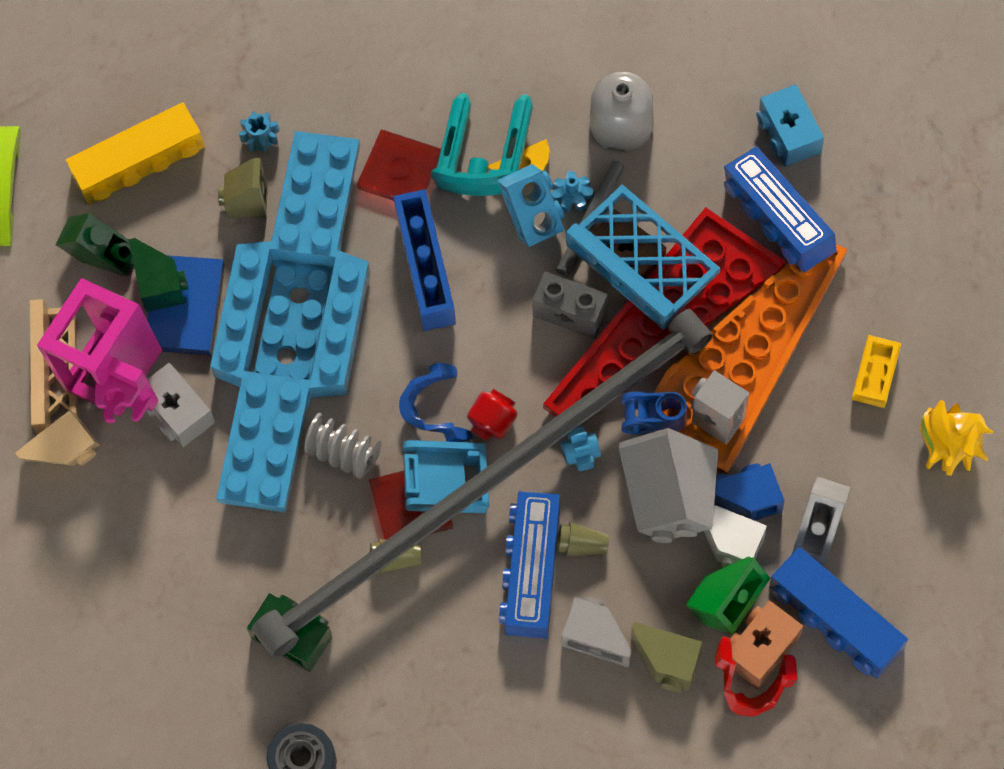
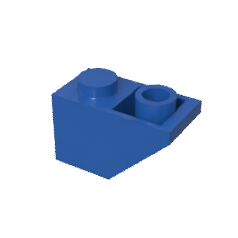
(750, 493)

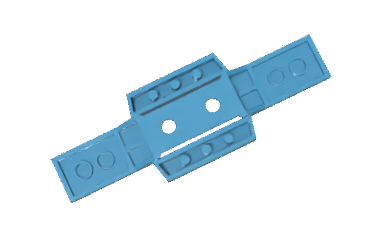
(320, 330)

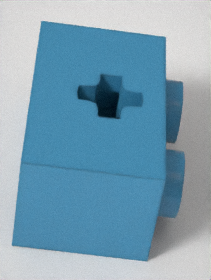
(790, 125)

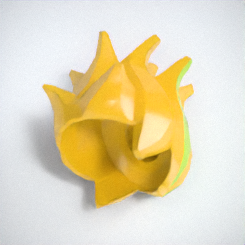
(953, 436)

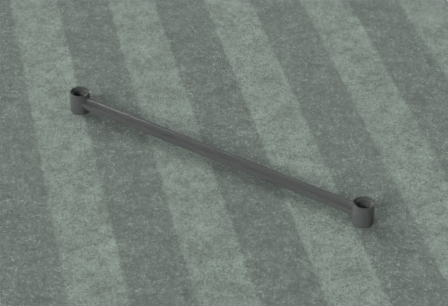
(278, 631)

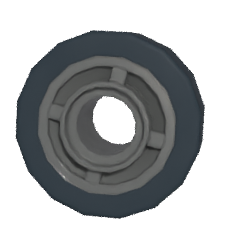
(299, 739)

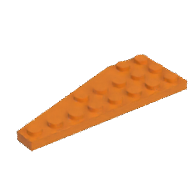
(753, 348)

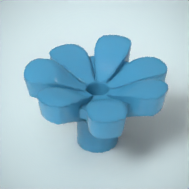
(572, 191)

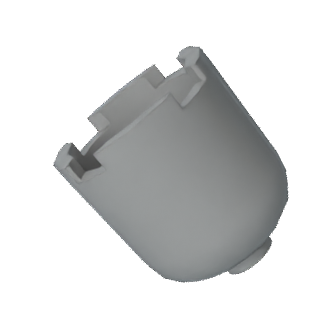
(621, 112)

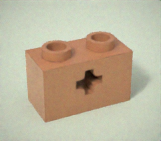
(778, 629)

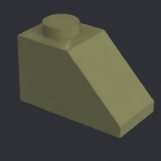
(244, 191)
(667, 655)

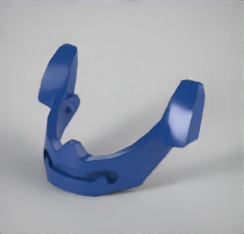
(437, 372)

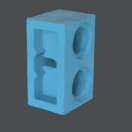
(525, 208)

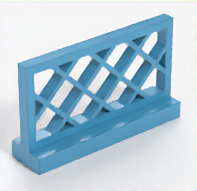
(617, 269)

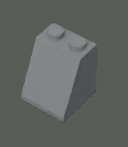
(670, 484)

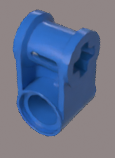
(650, 412)

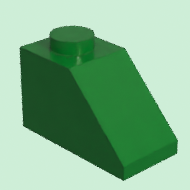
(728, 594)

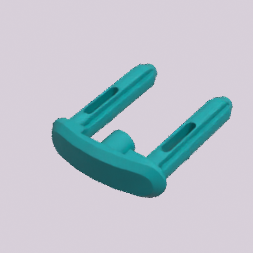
(477, 180)

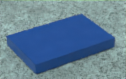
(191, 325)

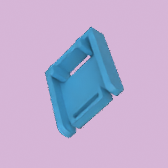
(437, 470)

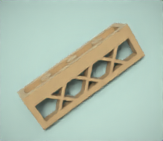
(40, 371)

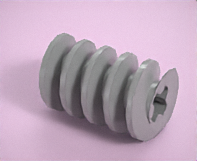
(339, 448)

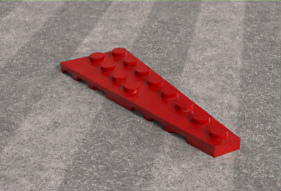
(631, 333)

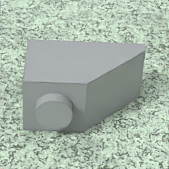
(822, 518)
(595, 632)

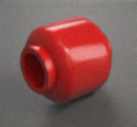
(492, 415)

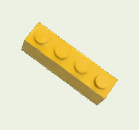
(135, 153)

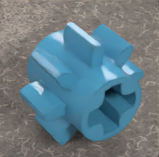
(259, 132)
(580, 449)

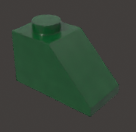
(157, 277)

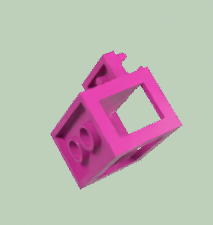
(115, 355)

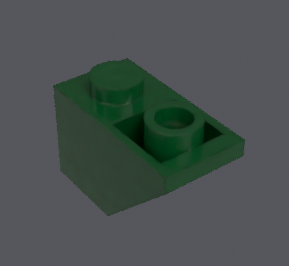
(96, 244)

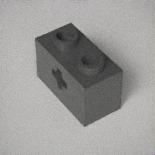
(570, 304)

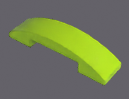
(8, 153)

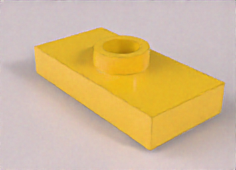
(876, 371)

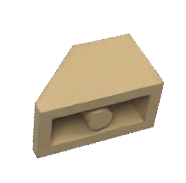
(61, 443)

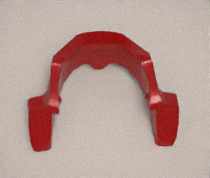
(754, 706)

